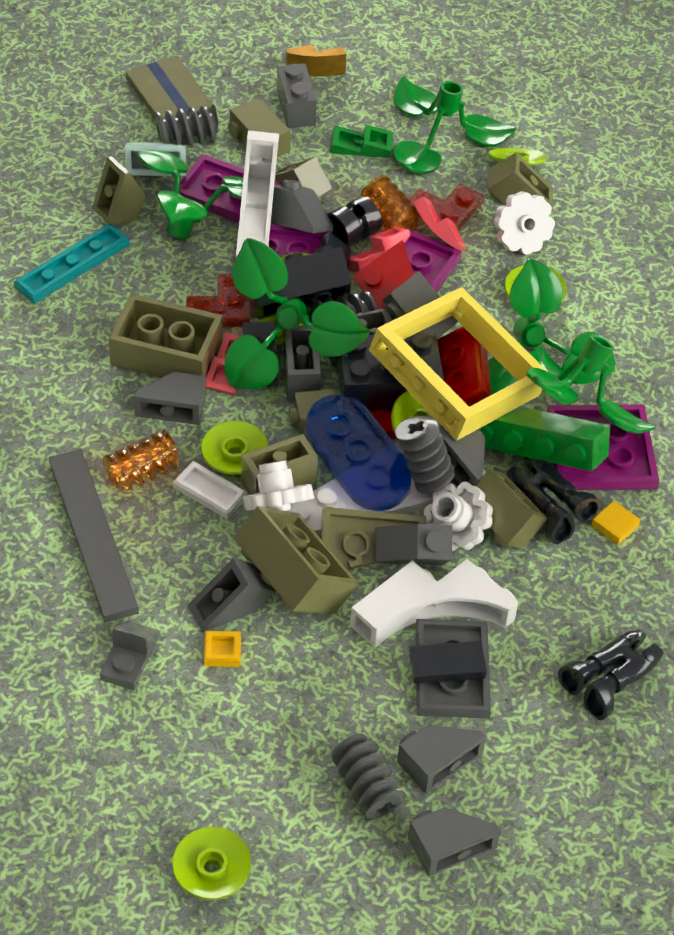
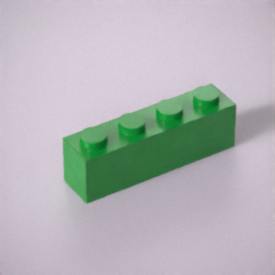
(549, 438)

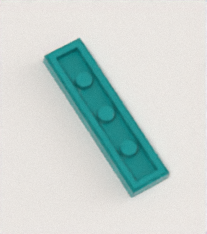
(71, 263)

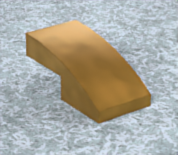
(319, 63)

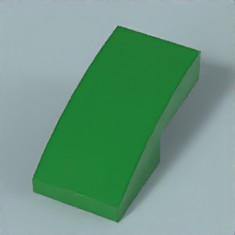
(370, 142)

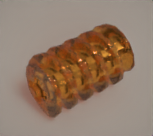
(392, 204)
(141, 460)

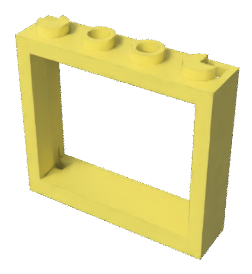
(430, 388)

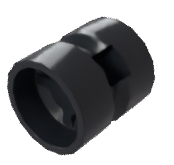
(356, 220)

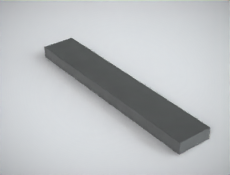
(93, 536)

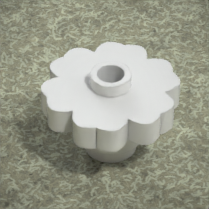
(524, 222)
(277, 488)
(463, 509)

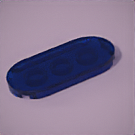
(358, 452)

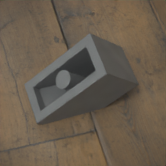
(299, 208)
(173, 398)
(466, 456)
(414, 542)
(230, 595)
(438, 753)
(450, 838)

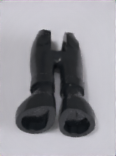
(560, 523)
(599, 695)

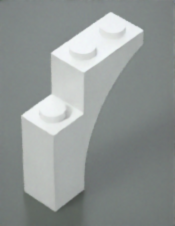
(258, 187)
(417, 595)

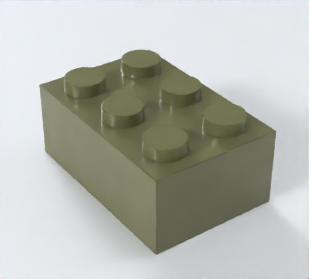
(164, 338)
(295, 561)

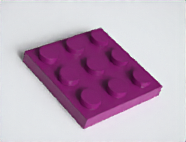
(630, 458)

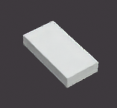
(210, 489)

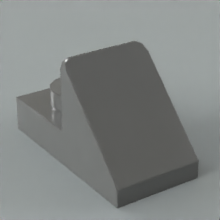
(129, 654)

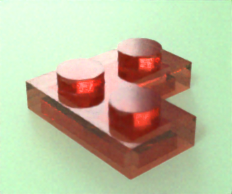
(457, 206)
(229, 302)

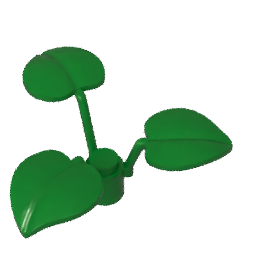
(416, 100)
(178, 210)
(531, 294)
(333, 325)
(591, 360)

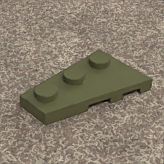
(352, 532)

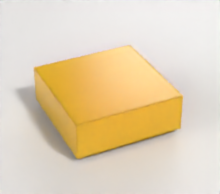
(615, 522)
(222, 648)

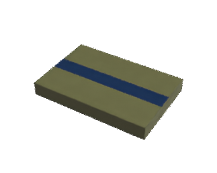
(167, 87)

